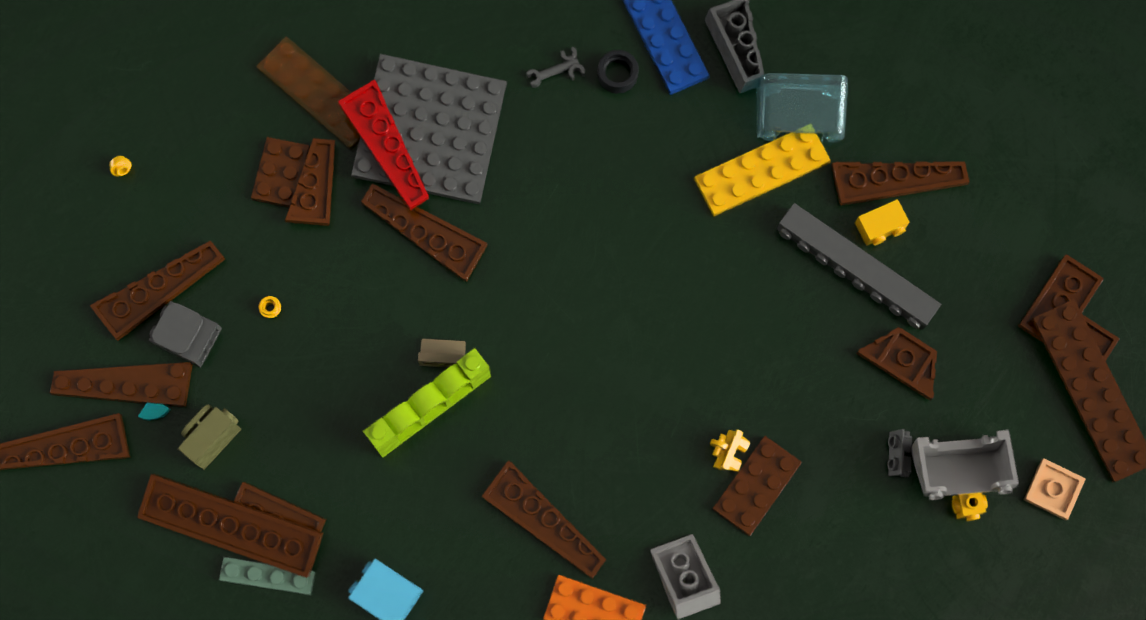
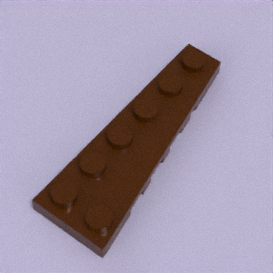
(877, 180)
(436, 237)
(141, 299)
(135, 384)
(77, 443)
(532, 511)

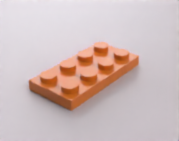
(583, 602)

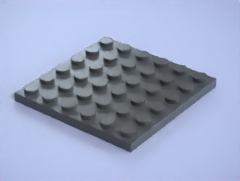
(444, 122)

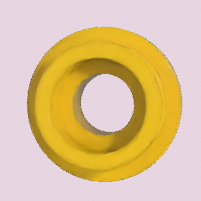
(120, 166)
(267, 301)

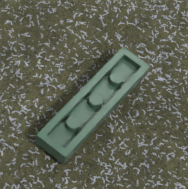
(265, 576)

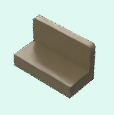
(440, 352)

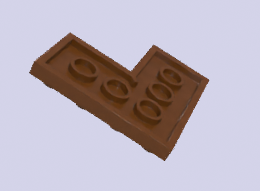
(1070, 282)

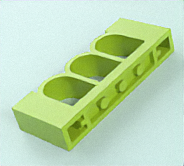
(428, 403)

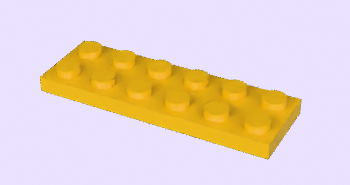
(761, 170)

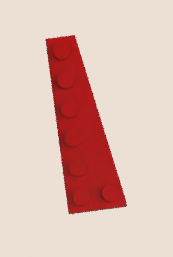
(377, 128)

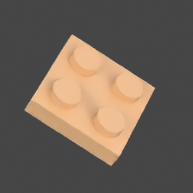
(1054, 489)

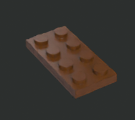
(757, 486)

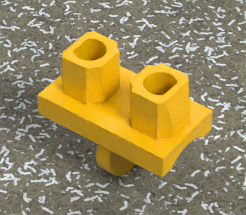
(726, 448)

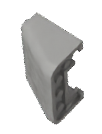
(965, 465)

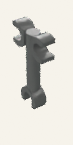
(570, 63)

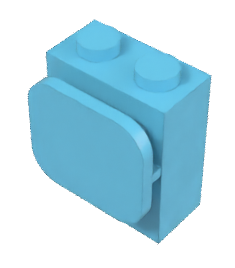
(384, 592)

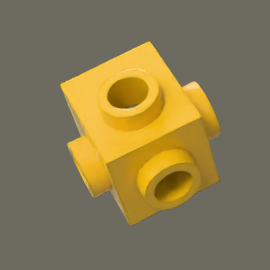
(964, 510)

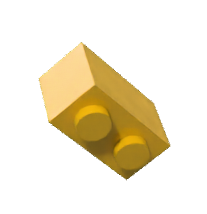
(882, 223)

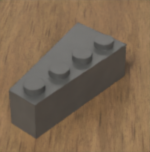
(736, 40)

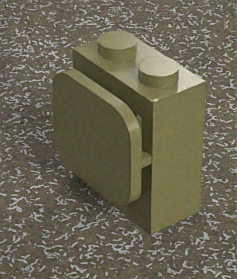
(208, 435)

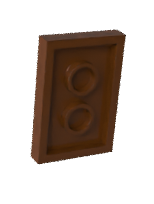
(279, 171)

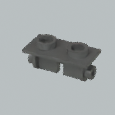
(898, 464)

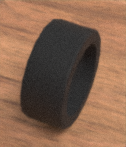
(623, 56)

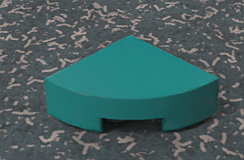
(153, 411)

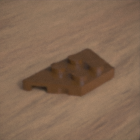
(904, 359)

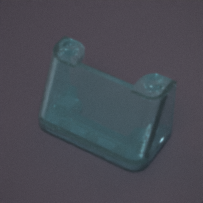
(802, 105)

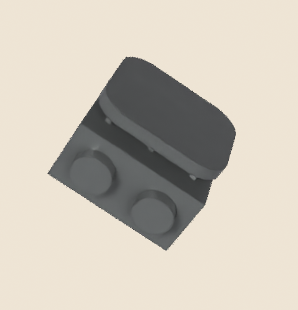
(184, 333)

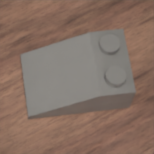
(686, 576)

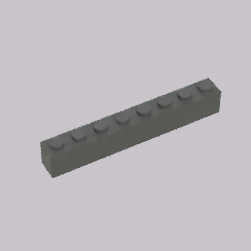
(858, 266)

